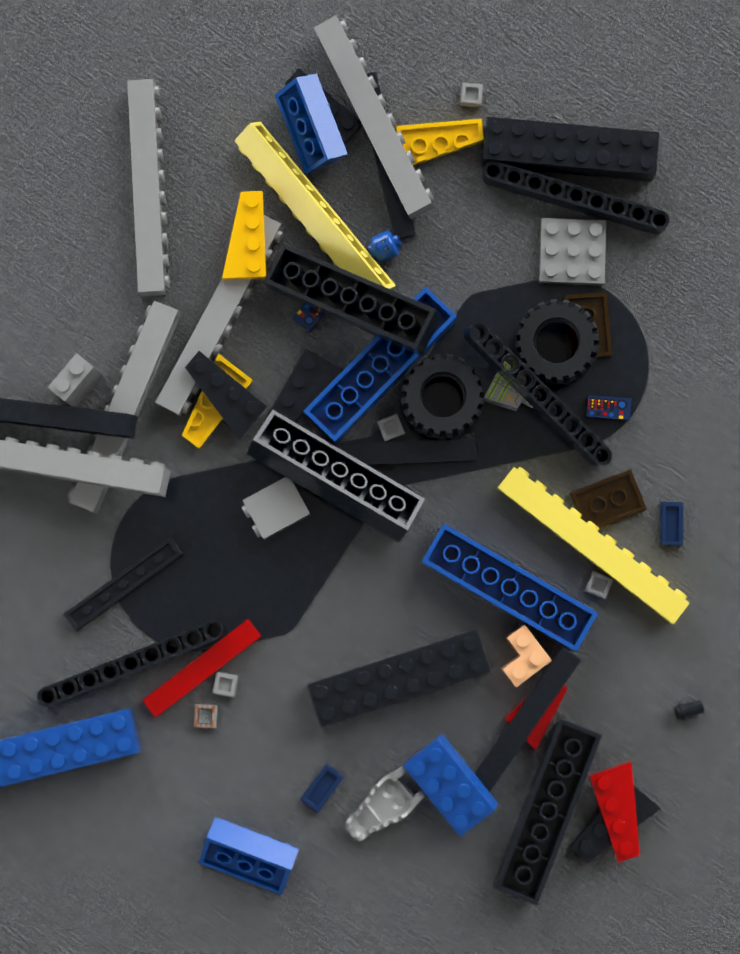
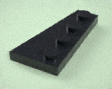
(345, 120)
(304, 385)
(231, 399)
(595, 837)

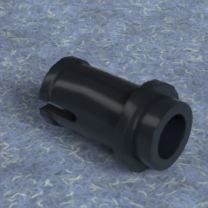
(689, 709)

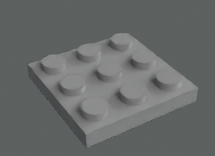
(572, 251)

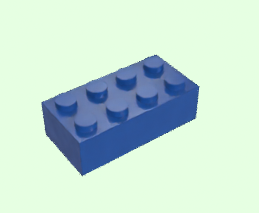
(451, 785)

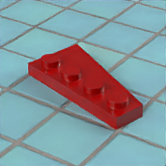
(617, 806)

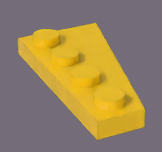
(440, 138)
(247, 244)
(204, 415)

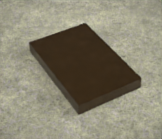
(597, 306)
(609, 499)

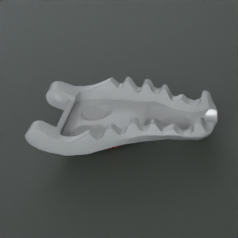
(386, 804)

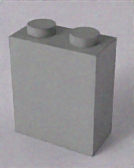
(75, 380)
(275, 508)

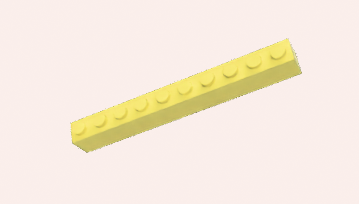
(308, 204)
(594, 546)

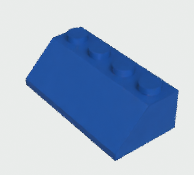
(310, 123)
(248, 855)

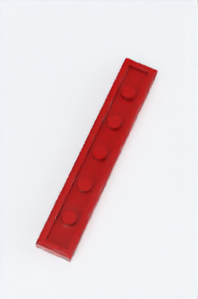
(201, 668)

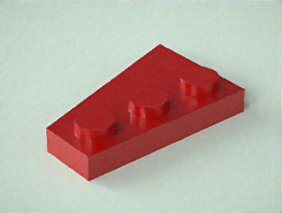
(538, 732)

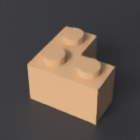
(530, 656)

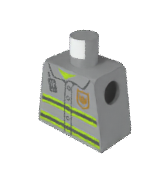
(503, 394)

